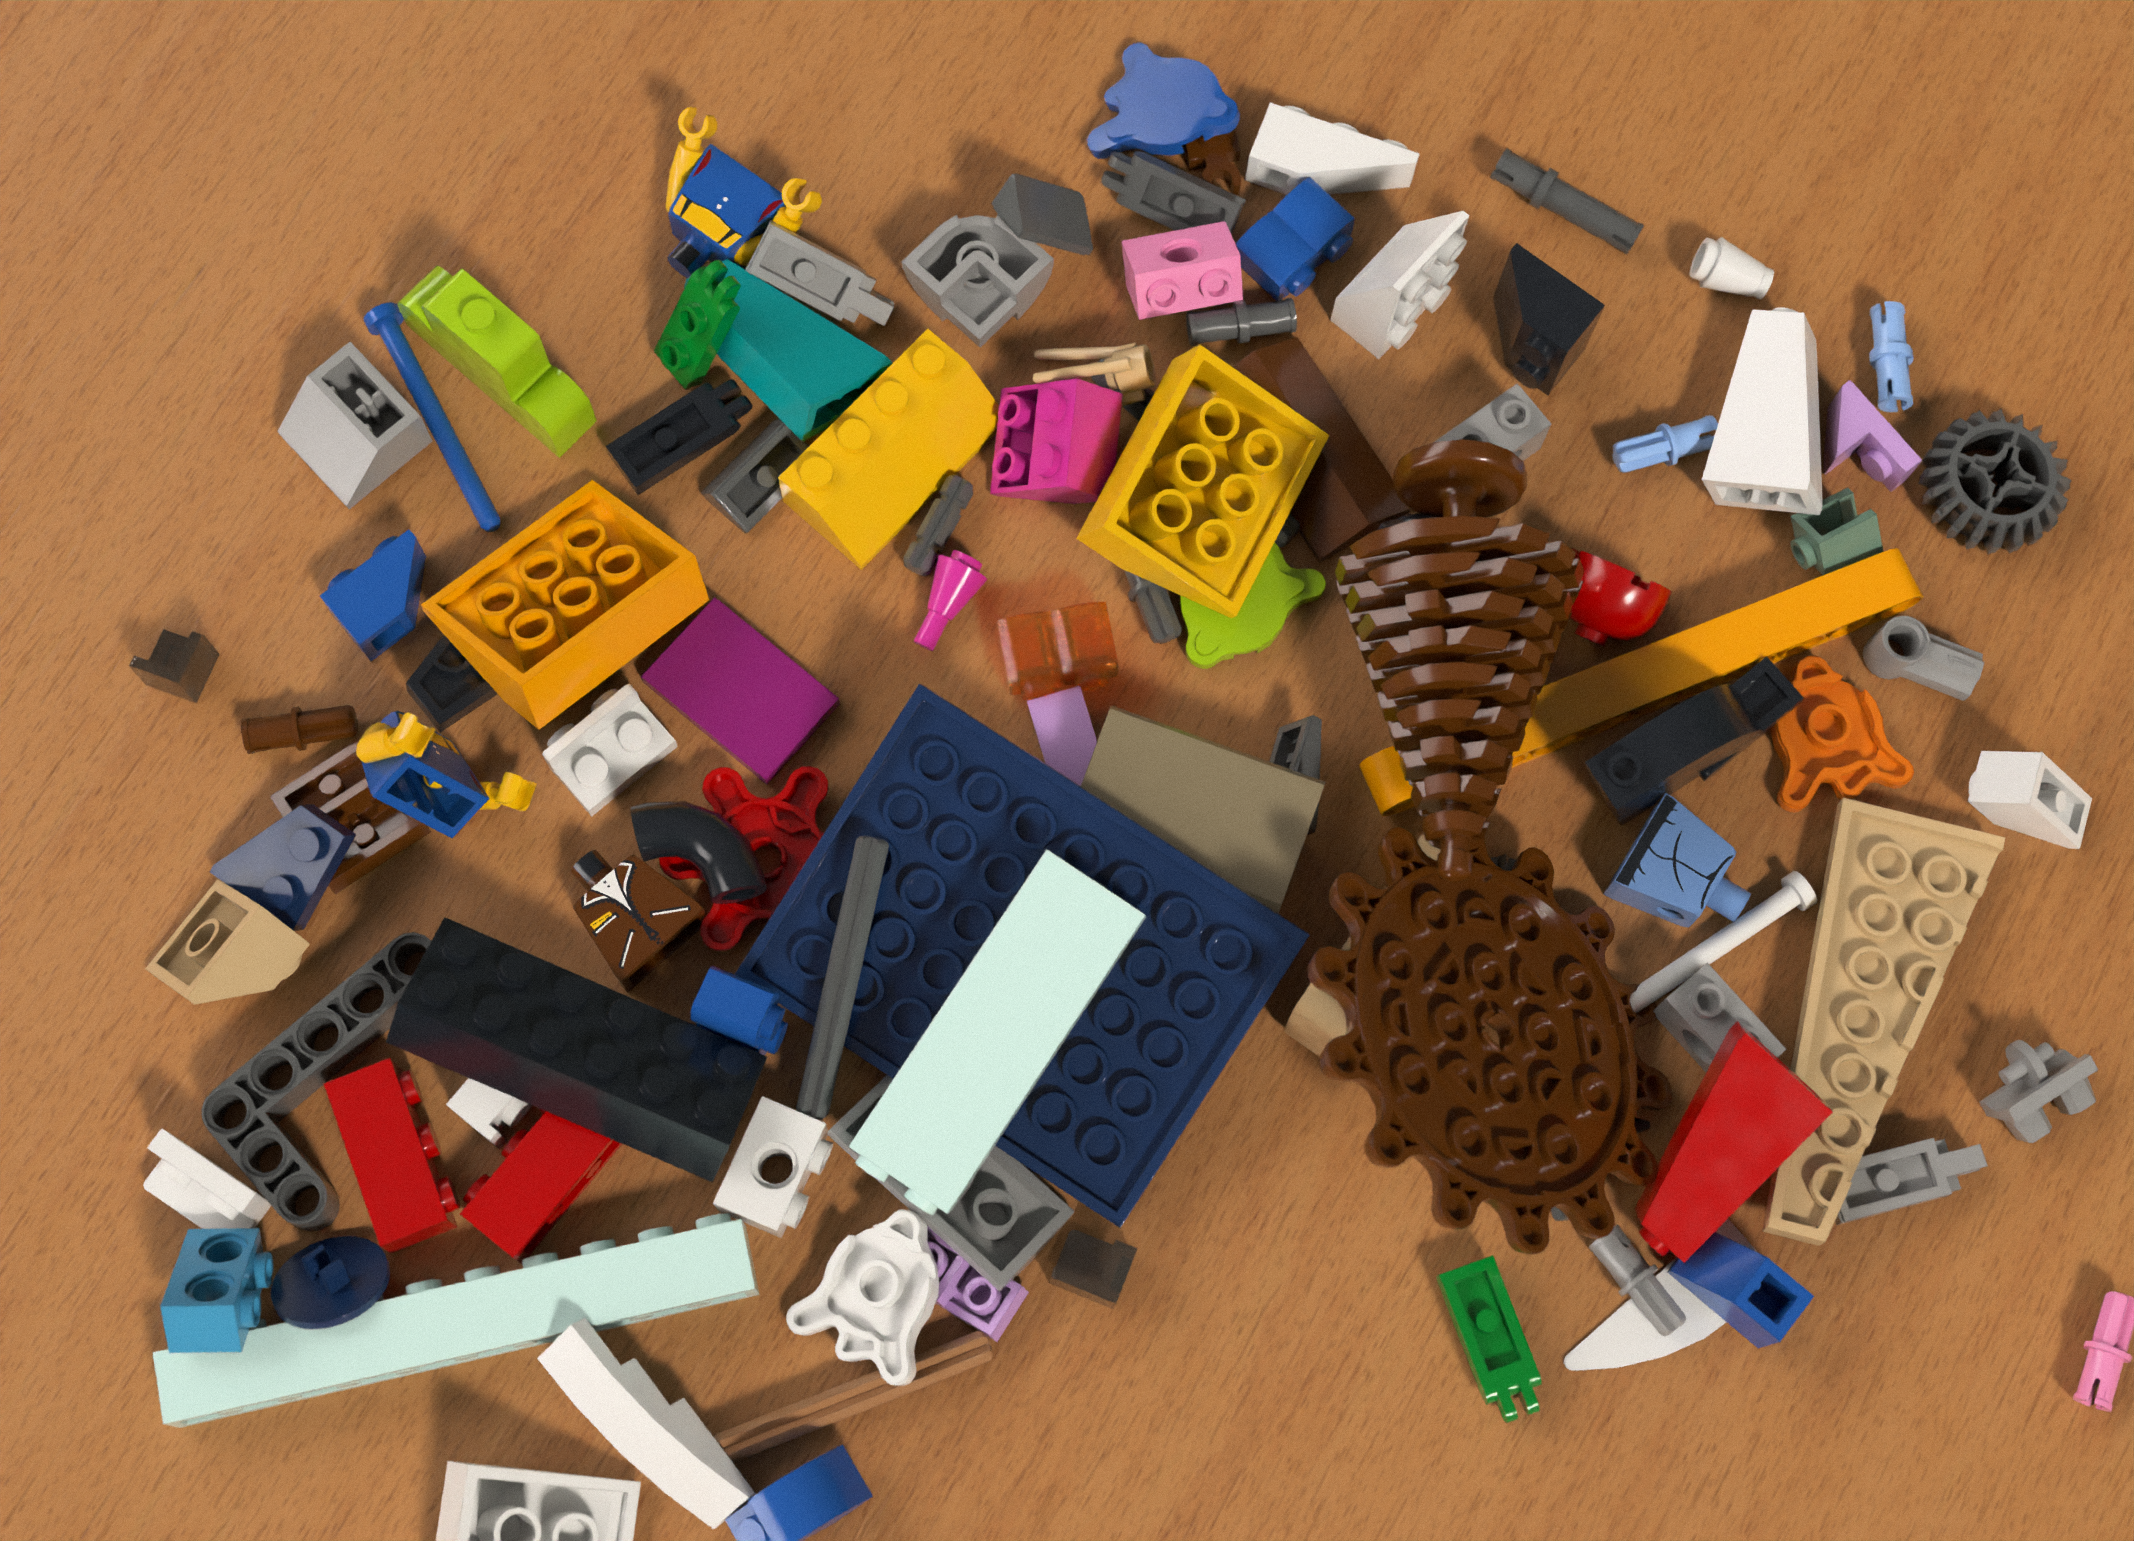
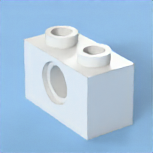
(772, 1133)

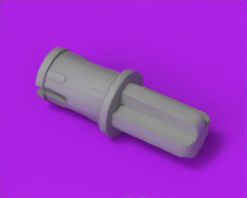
(1638, 1280)

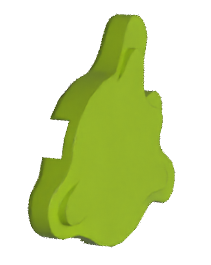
(1261, 618)

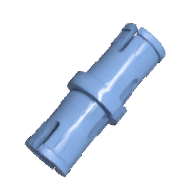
(1891, 357)

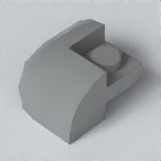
(977, 274)

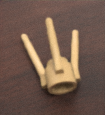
(1125, 368)

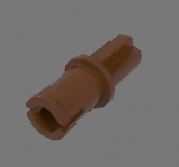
(298, 728)

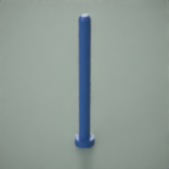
(385, 321)

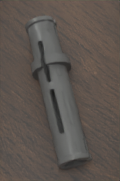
(1563, 199)

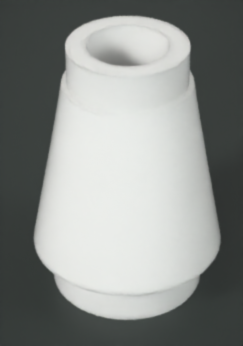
(1729, 269)

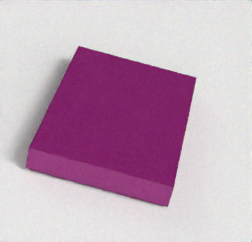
(740, 690)

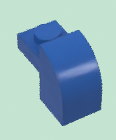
(802, 1501)

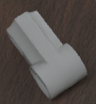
(1925, 659)

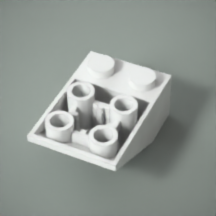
(1401, 283)

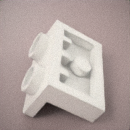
(608, 748)
(201, 1187)

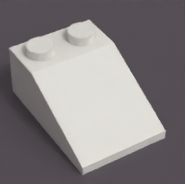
(534, 1505)

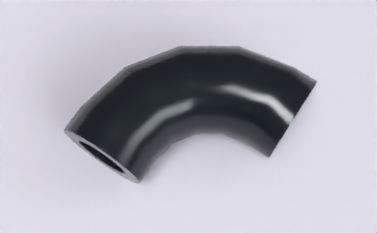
(705, 841)

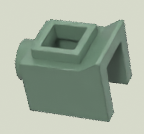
(1836, 535)

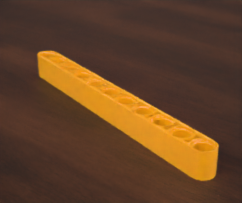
(1690, 662)

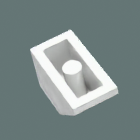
(2030, 796)

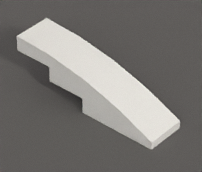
(634, 1416)

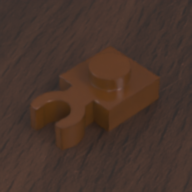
(1215, 158)

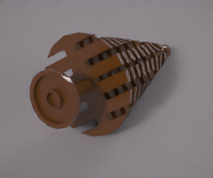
(1458, 632)

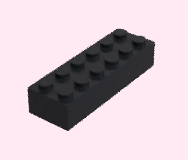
(576, 1049)

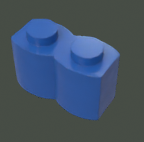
(1295, 240)
(740, 1011)

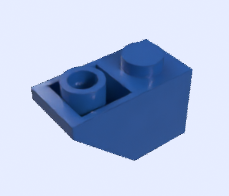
(381, 596)
(1743, 1289)

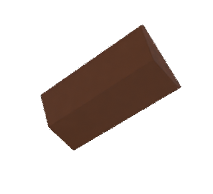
(1348, 485)

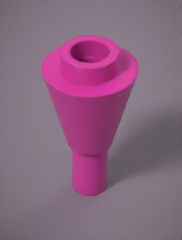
(953, 586)

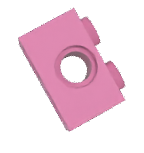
(1182, 270)

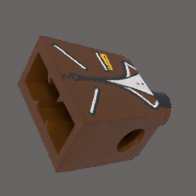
(633, 915)

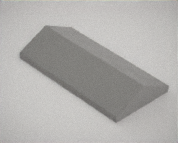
(998, 1219)

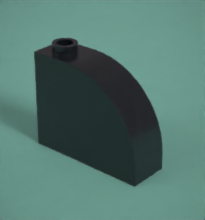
(1672, 751)

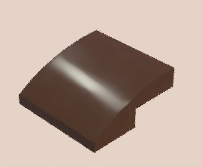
(343, 793)

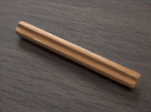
(851, 1398)

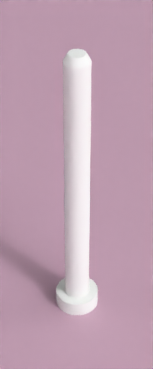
(1795, 892)

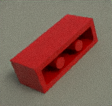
(393, 1154)
(536, 1183)

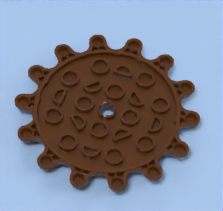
(1490, 1121)

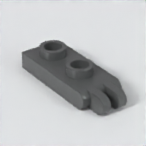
(1169, 193)

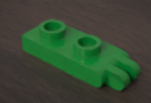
(699, 324)
(1491, 1336)

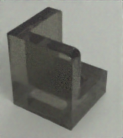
(178, 665)
(1093, 1268)

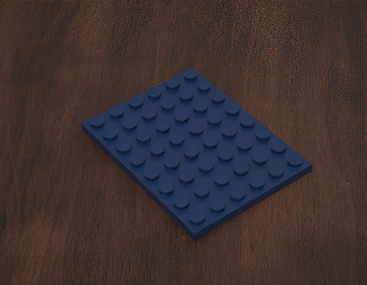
(963, 835)

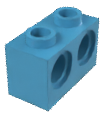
(215, 1290)

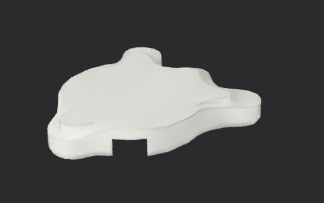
(876, 1295)

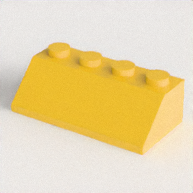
(891, 449)

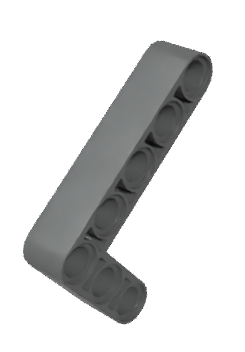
(310, 1072)

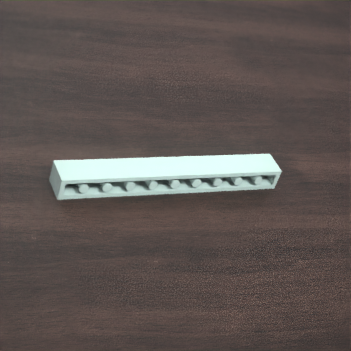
(465, 1321)

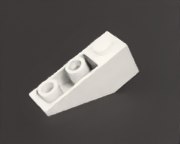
(1334, 155)

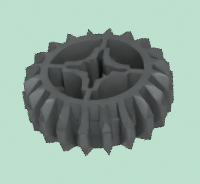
(2024, 475)

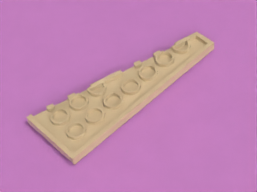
(1879, 953)

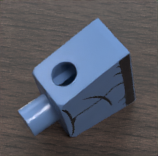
(1677, 869)

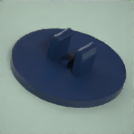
(330, 1282)

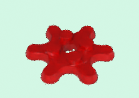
(777, 822)

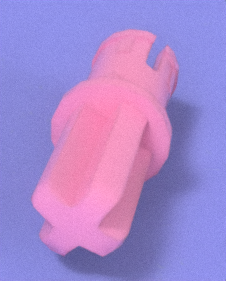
(2107, 1351)

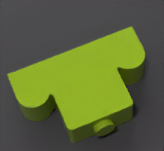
(498, 355)

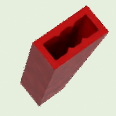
(1727, 1144)

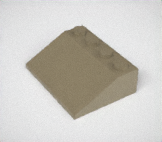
(1207, 800)

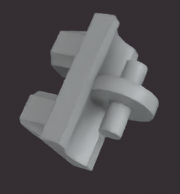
(2033, 1081)

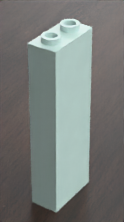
(995, 1034)

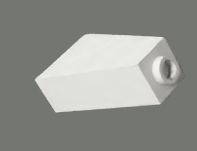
(1770, 422)

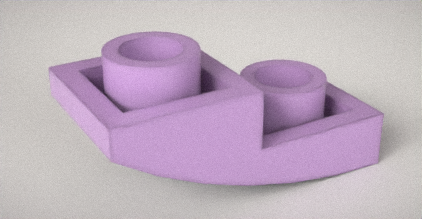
(1064, 731)
(970, 1295)

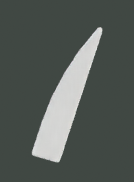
(1631, 1338)

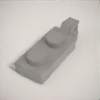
(817, 276)
(1907, 1177)

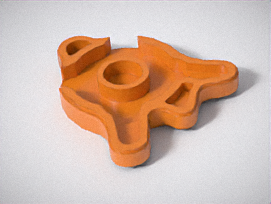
(1833, 739)

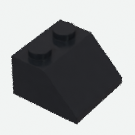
(1541, 320)

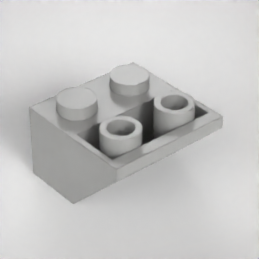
(352, 426)

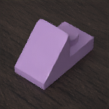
(1861, 429)

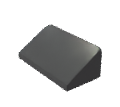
(1045, 213)
(750, 482)

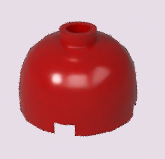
(1615, 602)

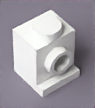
(487, 1109)

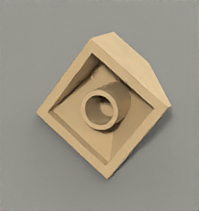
(227, 949)

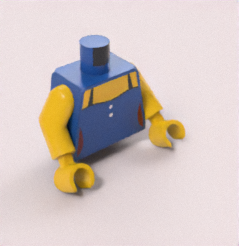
(721, 205)
(428, 777)

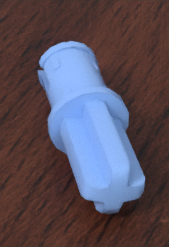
(1664, 445)

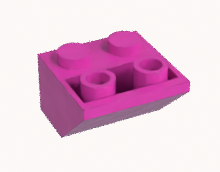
(1056, 441)

